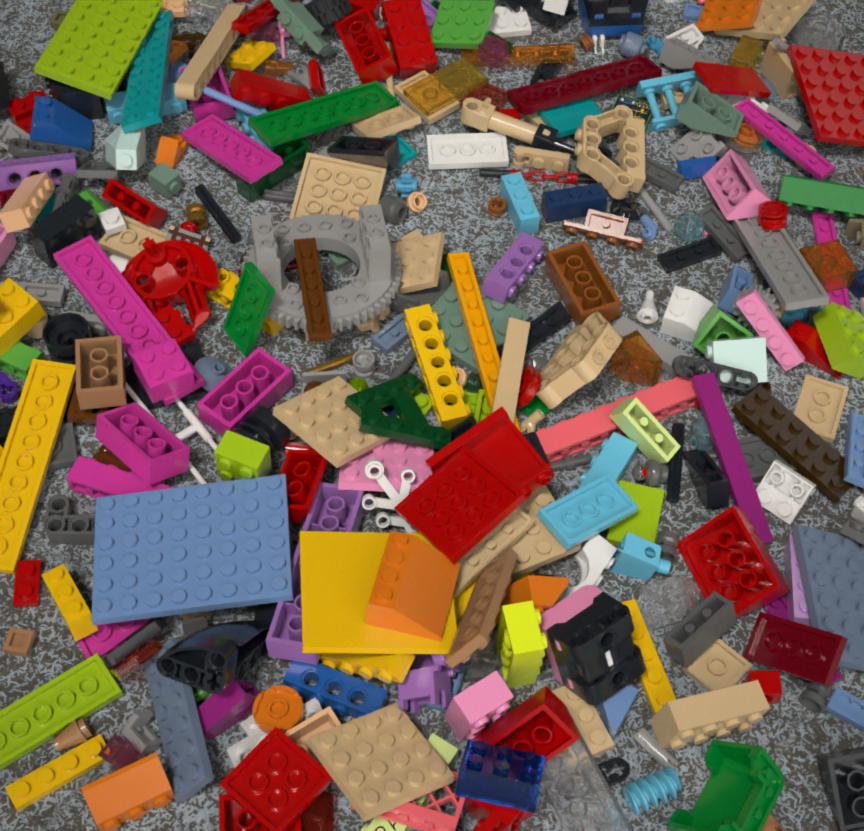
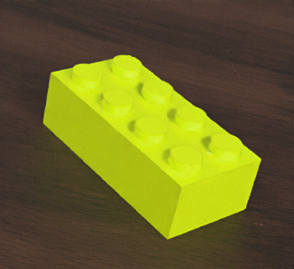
(520, 643)

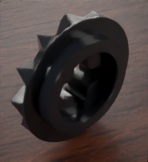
(626, 208)

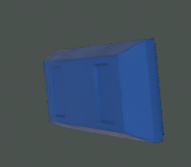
(695, 167)

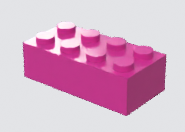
(252, 383)
(142, 443)

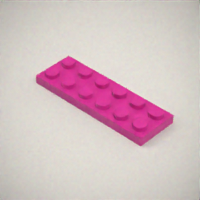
(232, 148)

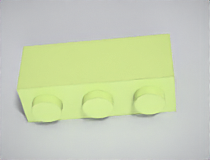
(645, 430)

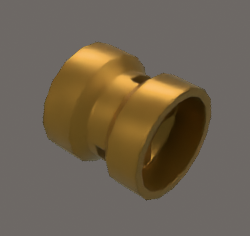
(197, 214)

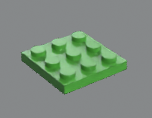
(462, 23)

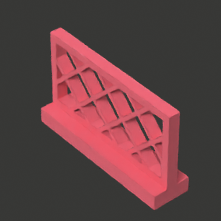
(424, 817)

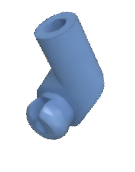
(650, 228)

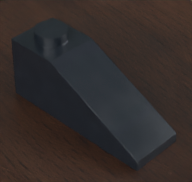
(707, 479)

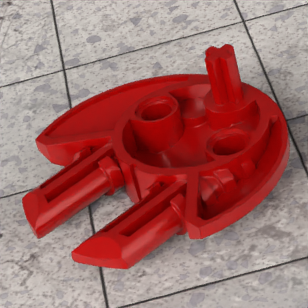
(168, 282)

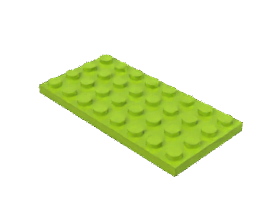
(98, 43)

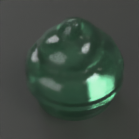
(473, 383)

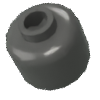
(393, 208)

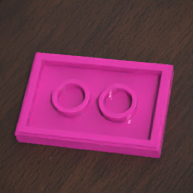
(108, 636)

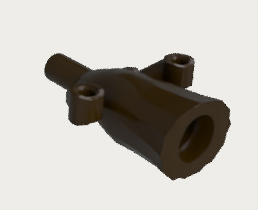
(192, 40)

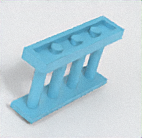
(665, 85)

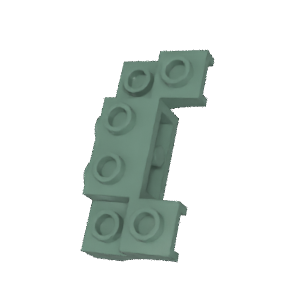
(303, 26)

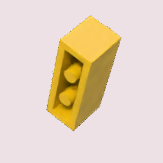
(69, 602)

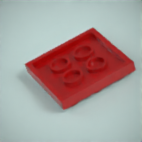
(276, 781)

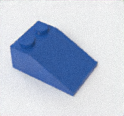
(60, 124)

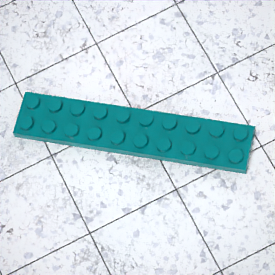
(149, 77)

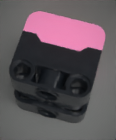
(591, 644)

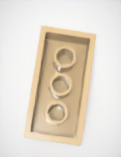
(709, 715)

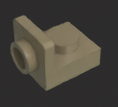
(856, 228)

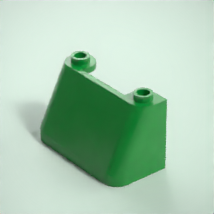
(738, 792)

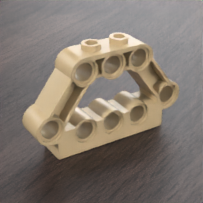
(631, 156)
(578, 359)

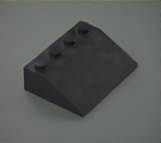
(844, 786)

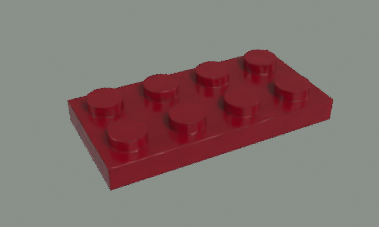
(795, 648)

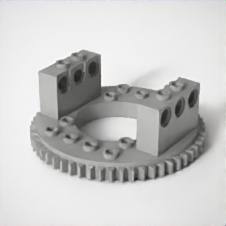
(361, 241)

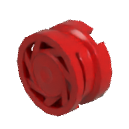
(772, 215)

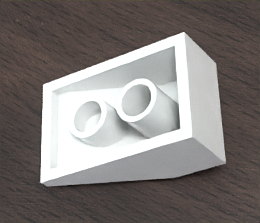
(684, 313)

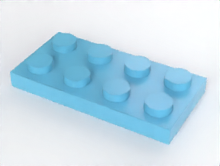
(587, 511)

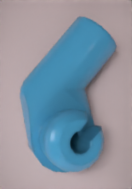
(655, 44)

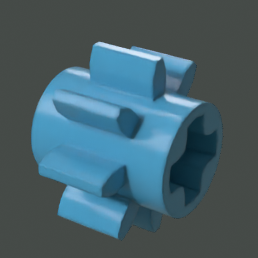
(406, 185)

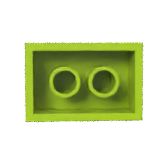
(842, 338)

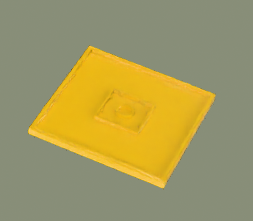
(335, 595)

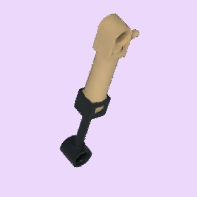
(484, 117)

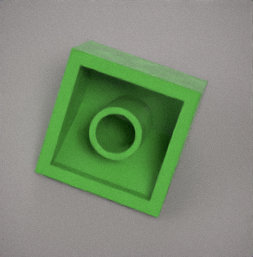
(718, 325)

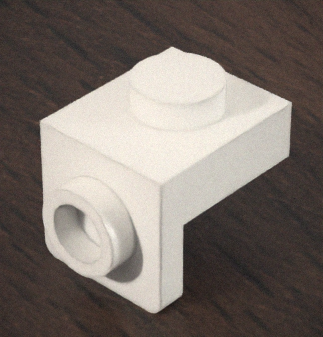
(112, 221)

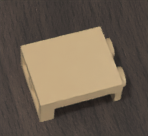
(779, 71)

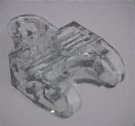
(208, 8)

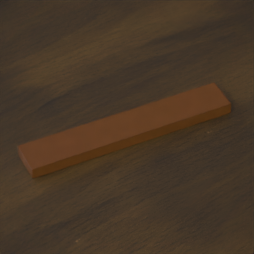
(312, 290)

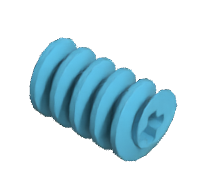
(651, 789)

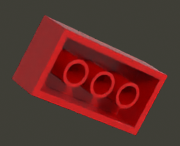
(408, 37)
(366, 46)

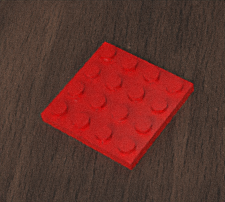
(460, 504)

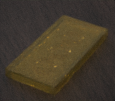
(445, 86)

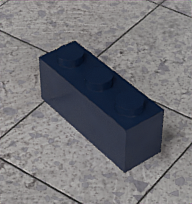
(573, 202)

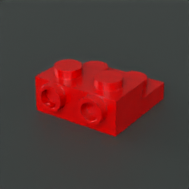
(22, 109)

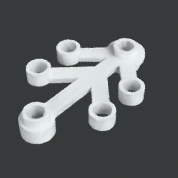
(395, 497)

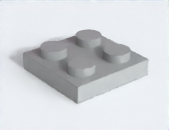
(792, 123)

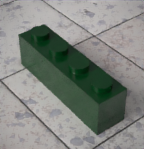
(293, 158)

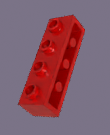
(266, 90)

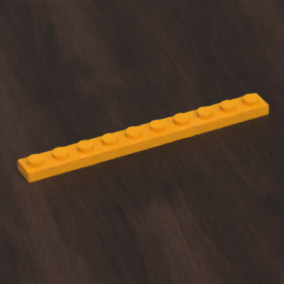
(476, 323)

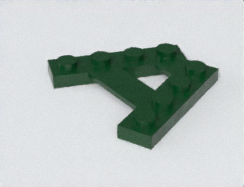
(410, 425)

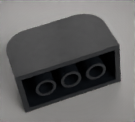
(77, 99)

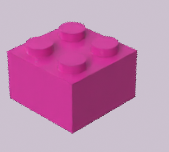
(163, 370)

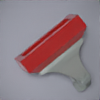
(311, 79)

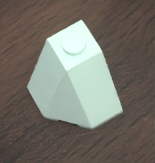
(126, 150)

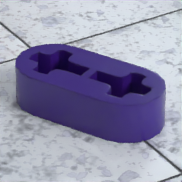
(10, 386)

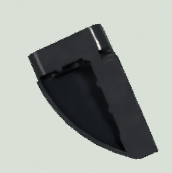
(216, 654)

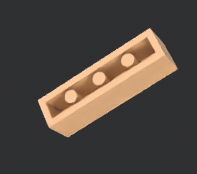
(27, 202)

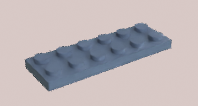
(179, 730)

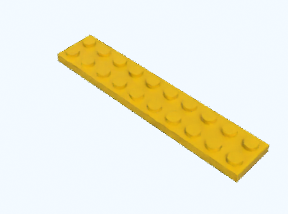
(29, 452)

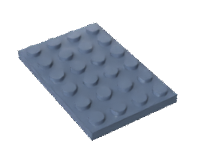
(834, 587)

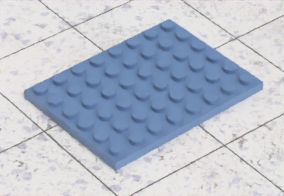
(191, 549)

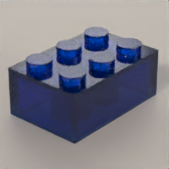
(500, 775)

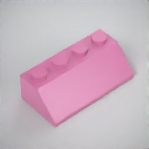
(735, 187)

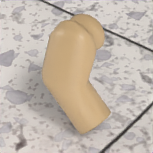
(530, 423)

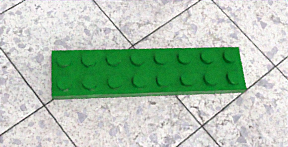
(322, 113)

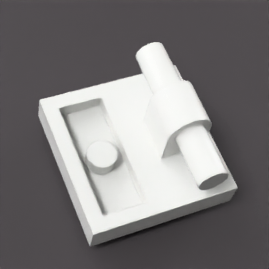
(784, 491)

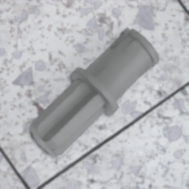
(652, 746)

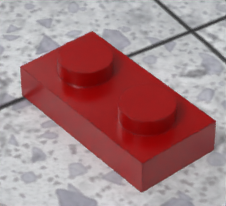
(27, 584)

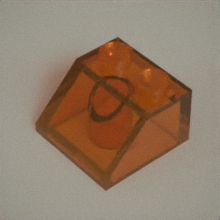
(636, 361)

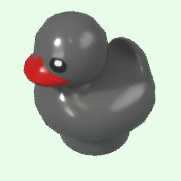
(651, 473)

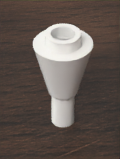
(647, 313)

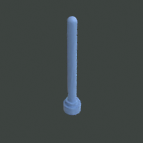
(231, 101)

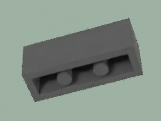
(700, 629)

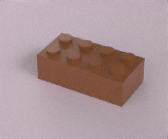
(581, 283)

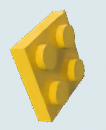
(250, 55)

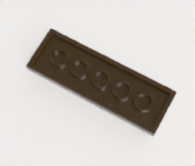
(794, 441)

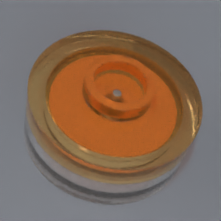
(746, 142)

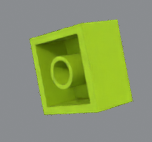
(241, 458)

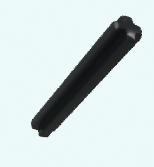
(217, 213)
(675, 465)

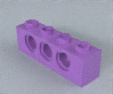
(24, 166)
(513, 268)

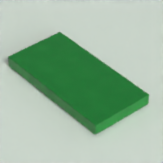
(248, 309)

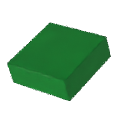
(533, 405)

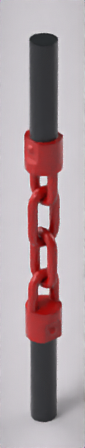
(571, 178)

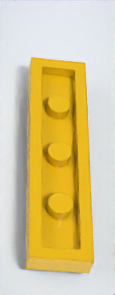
(56, 773)

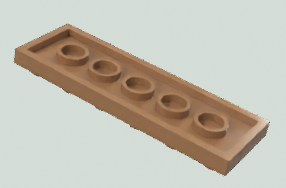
(482, 609)

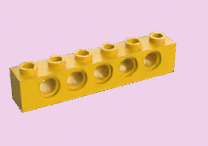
(423, 318)

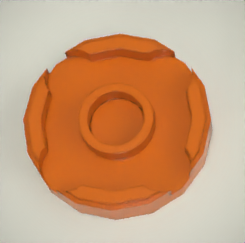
(278, 708)

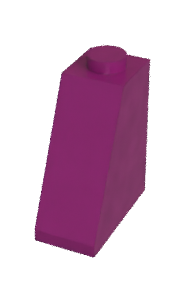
(227, 708)

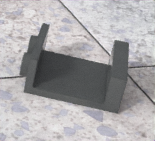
(421, 297)

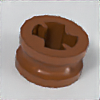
(586, 42)
(498, 202)

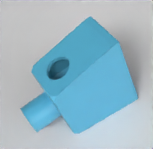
(638, 558)

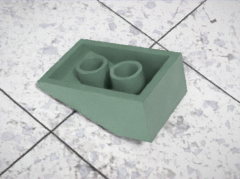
(708, 112)

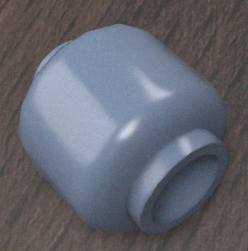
(631, 44)

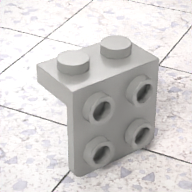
(698, 145)

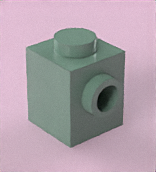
(165, 180)

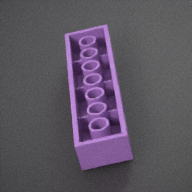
(333, 512)

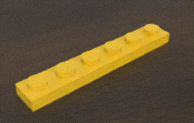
(654, 678)

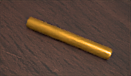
(332, 364)

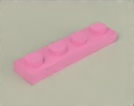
(769, 327)

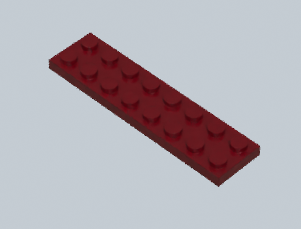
(583, 84)

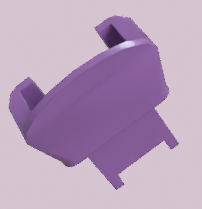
(427, 683)

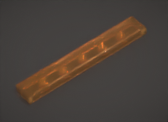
(529, 54)

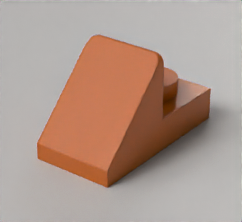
(170, 150)

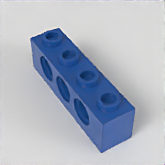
(331, 679)

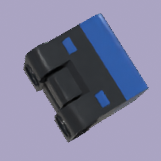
(612, 16)

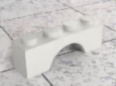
(592, 558)

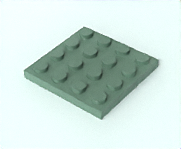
(454, 329)

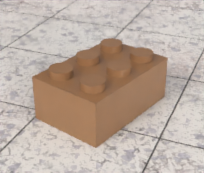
(100, 372)

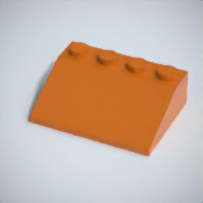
(412, 588)

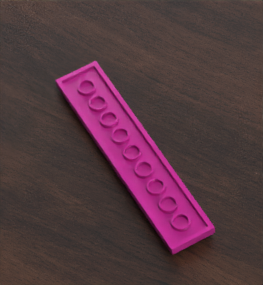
(115, 301)

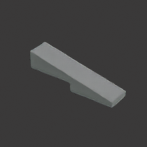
(663, 349)

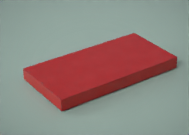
(731, 80)

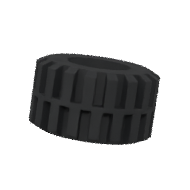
(328, 11)

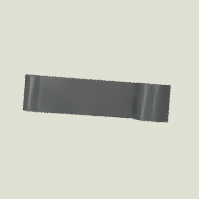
(68, 523)

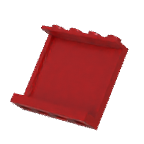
(504, 449)

